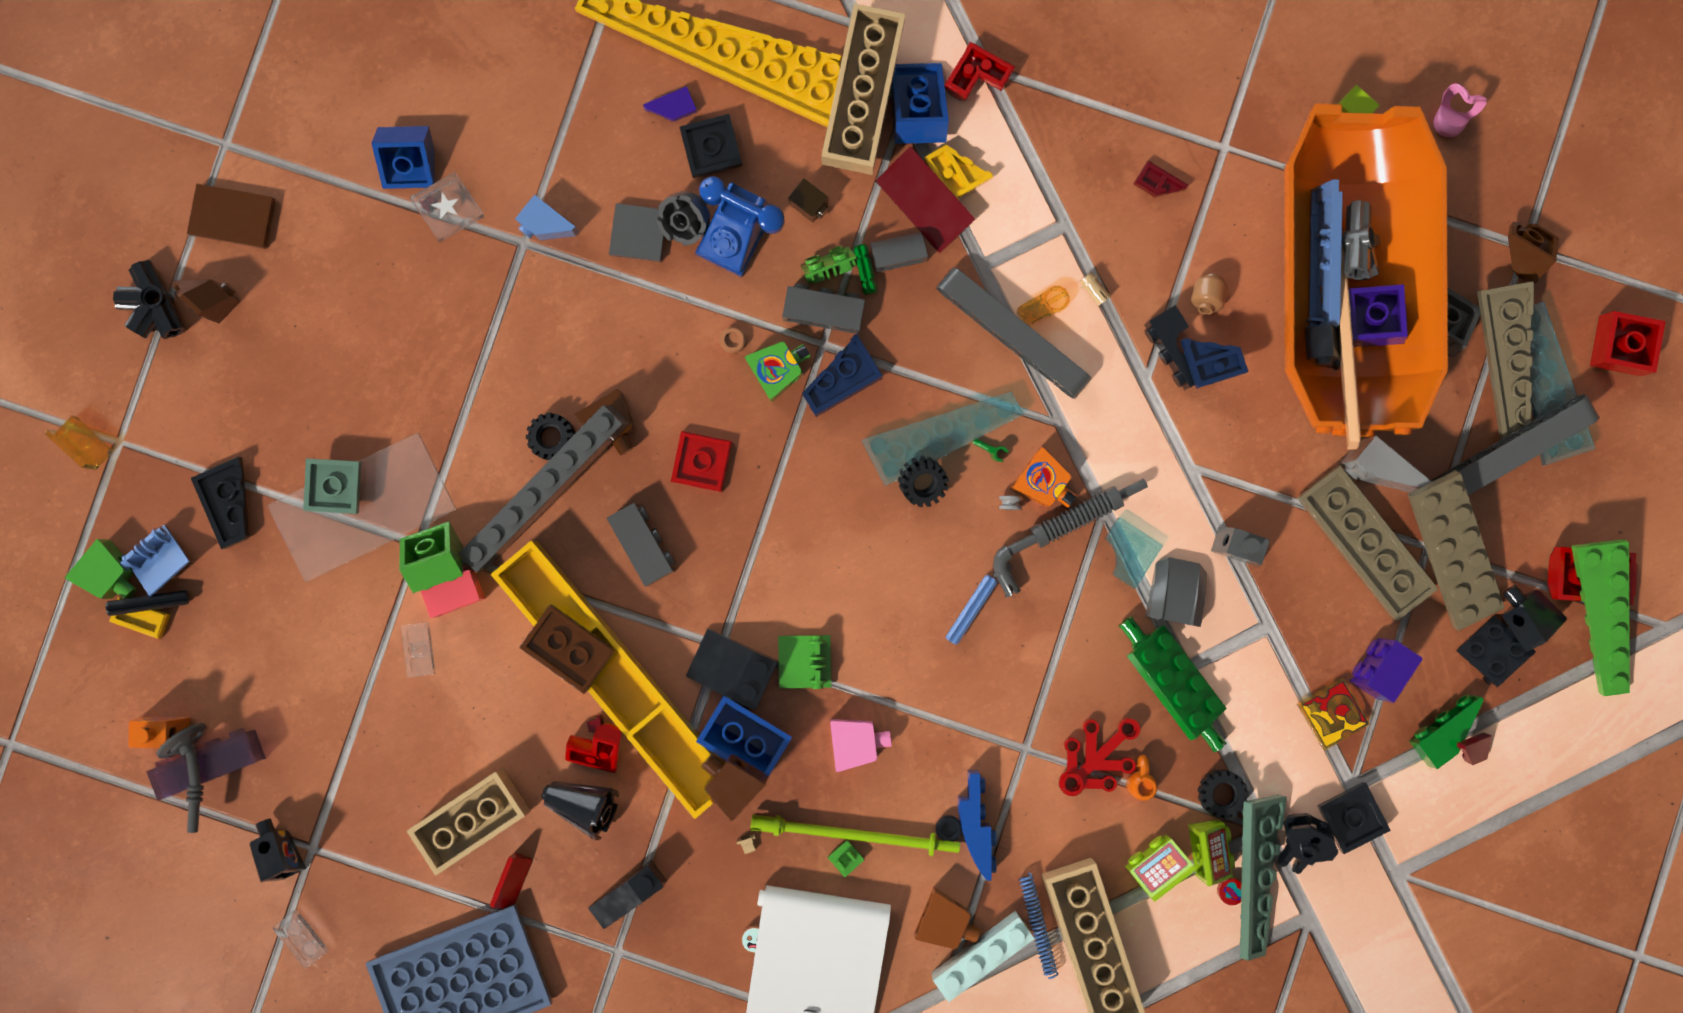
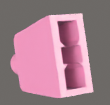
(856, 742)

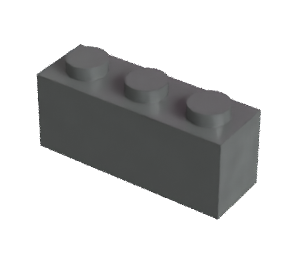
(823, 308)
(642, 543)

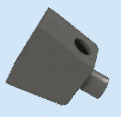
(1240, 546)

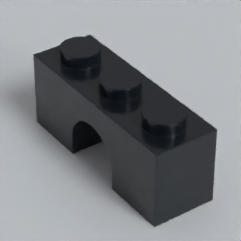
(1164, 332)

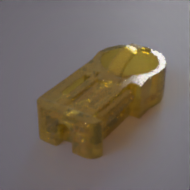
(1039, 306)

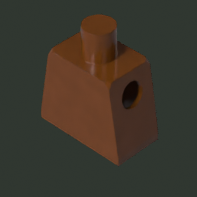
(617, 400)
(732, 783)

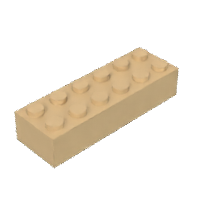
(863, 89)
(1092, 939)

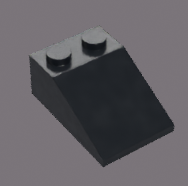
(732, 669)

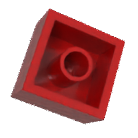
(1627, 343)

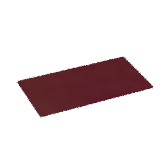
(925, 199)

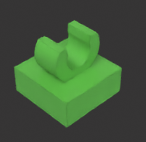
(846, 858)

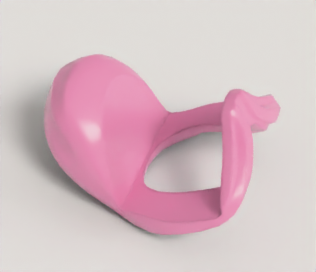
(1450, 122)

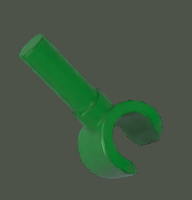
(990, 449)

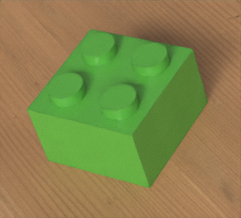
(430, 557)

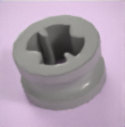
(1010, 502)

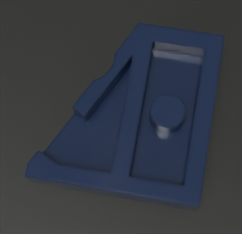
(1213, 362)

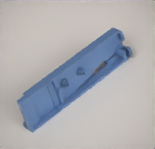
(1325, 254)

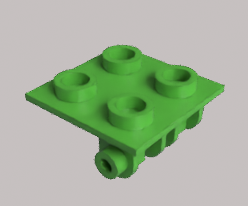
(838, 256)
(804, 661)

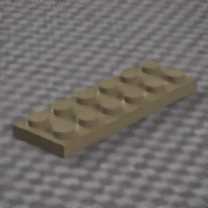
(1367, 543)
(1456, 550)

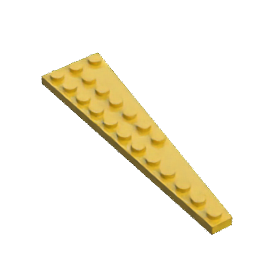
(765, 66)

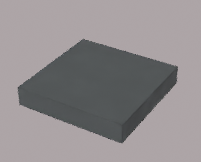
(636, 233)

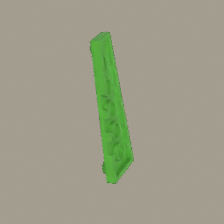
(1605, 592)

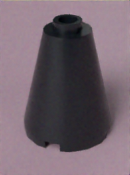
(582, 806)

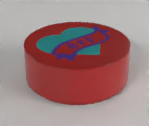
(1230, 891)

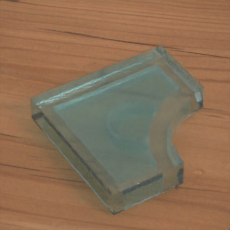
(1132, 551)

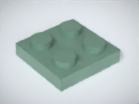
(332, 486)

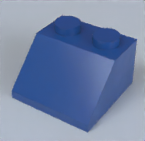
(404, 156)

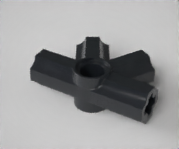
(141, 300)

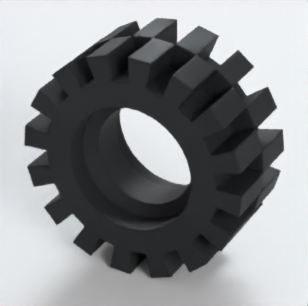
(539, 425)
(913, 472)

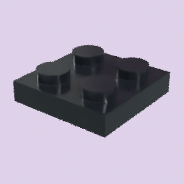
(710, 146)
(1353, 817)

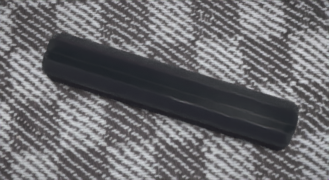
(146, 603)

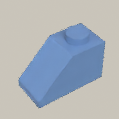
(543, 221)

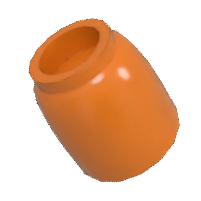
(1141, 783)

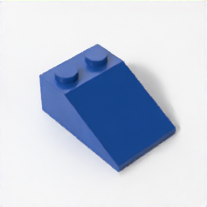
(919, 104)

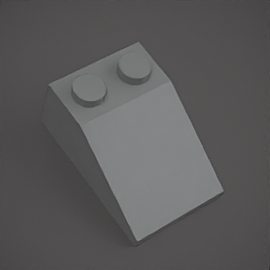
(1382, 466)

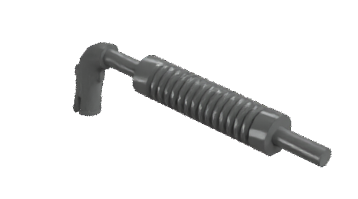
(1060, 526)

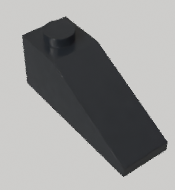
(628, 894)

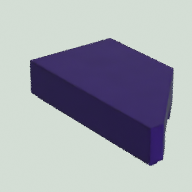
(673, 105)

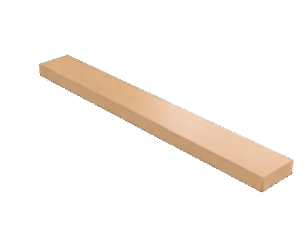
(1347, 364)

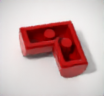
(974, 65)
(596, 753)

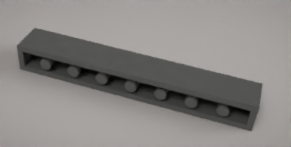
(544, 488)

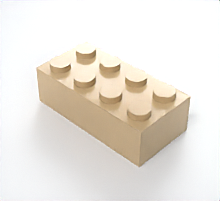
(468, 821)

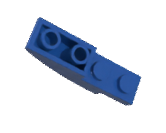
(976, 834)

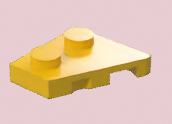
(956, 171)

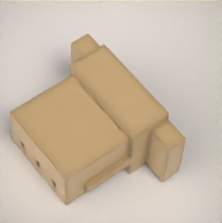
(747, 843)

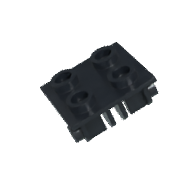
(1495, 652)

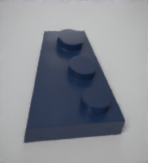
(843, 378)

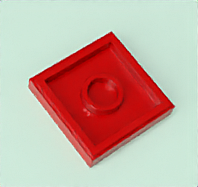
(701, 461)

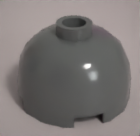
(683, 217)

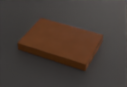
(231, 216)
(567, 648)

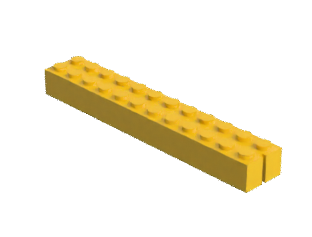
(623, 685)

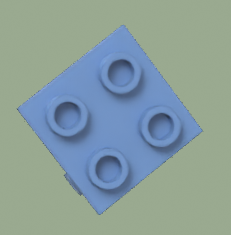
(155, 559)

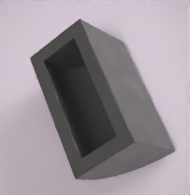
(899, 252)

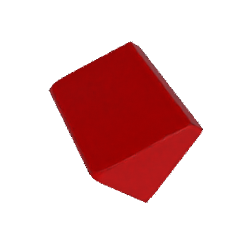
(511, 881)

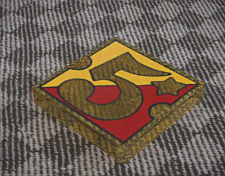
(1333, 714)

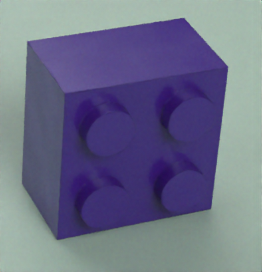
(1378, 315)
(1385, 669)

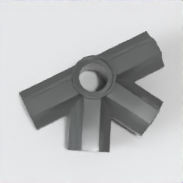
(1360, 242)

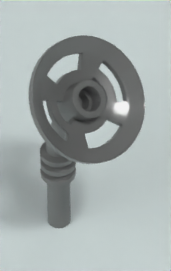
(185, 745)

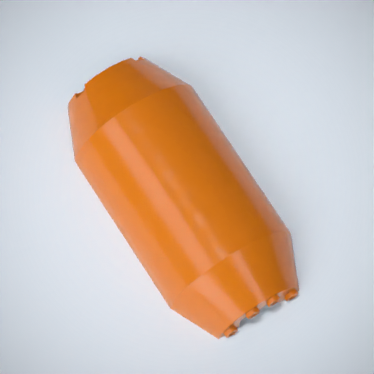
(1402, 175)

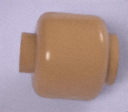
(1209, 294)

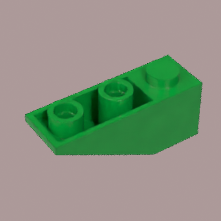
(1439, 741)

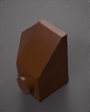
(1531, 250)
(207, 298)

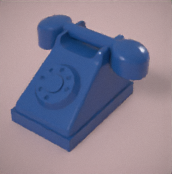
(736, 225)

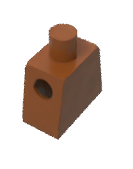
(945, 922)

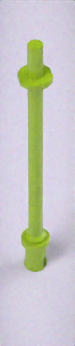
(778, 826)

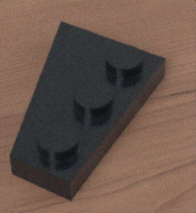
(224, 501)

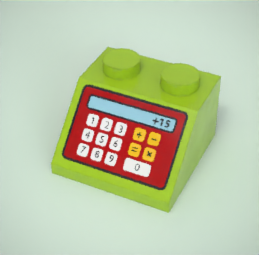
(1211, 851)
(1160, 867)

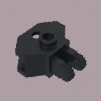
(1307, 842)

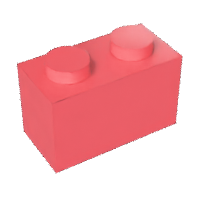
(453, 594)

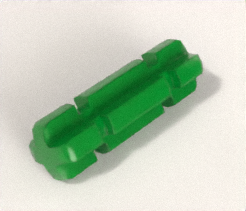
(865, 269)

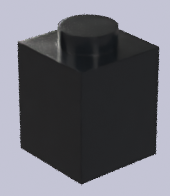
(1322, 345)

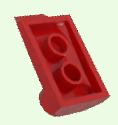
(1565, 584)

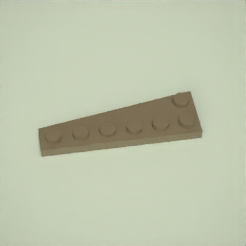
(1508, 340)

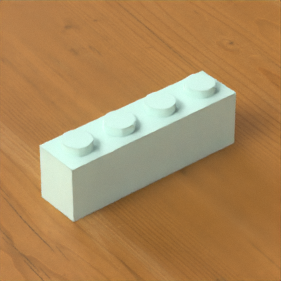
(982, 957)

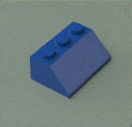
(743, 734)

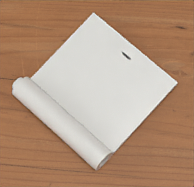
(817, 953)

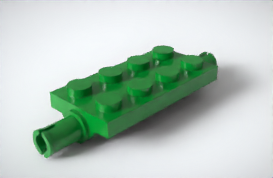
(1176, 682)

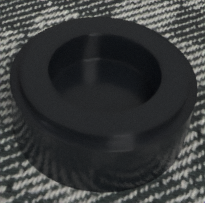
(948, 828)

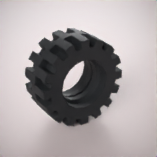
(1239, 796)

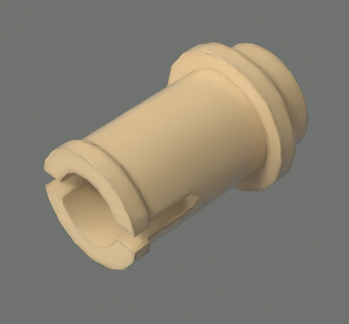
(1094, 288)

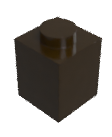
(809, 201)

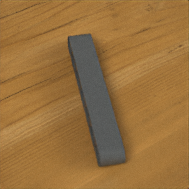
(1013, 333)
(1526, 443)

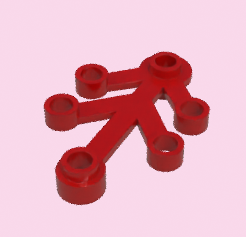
(1095, 759)

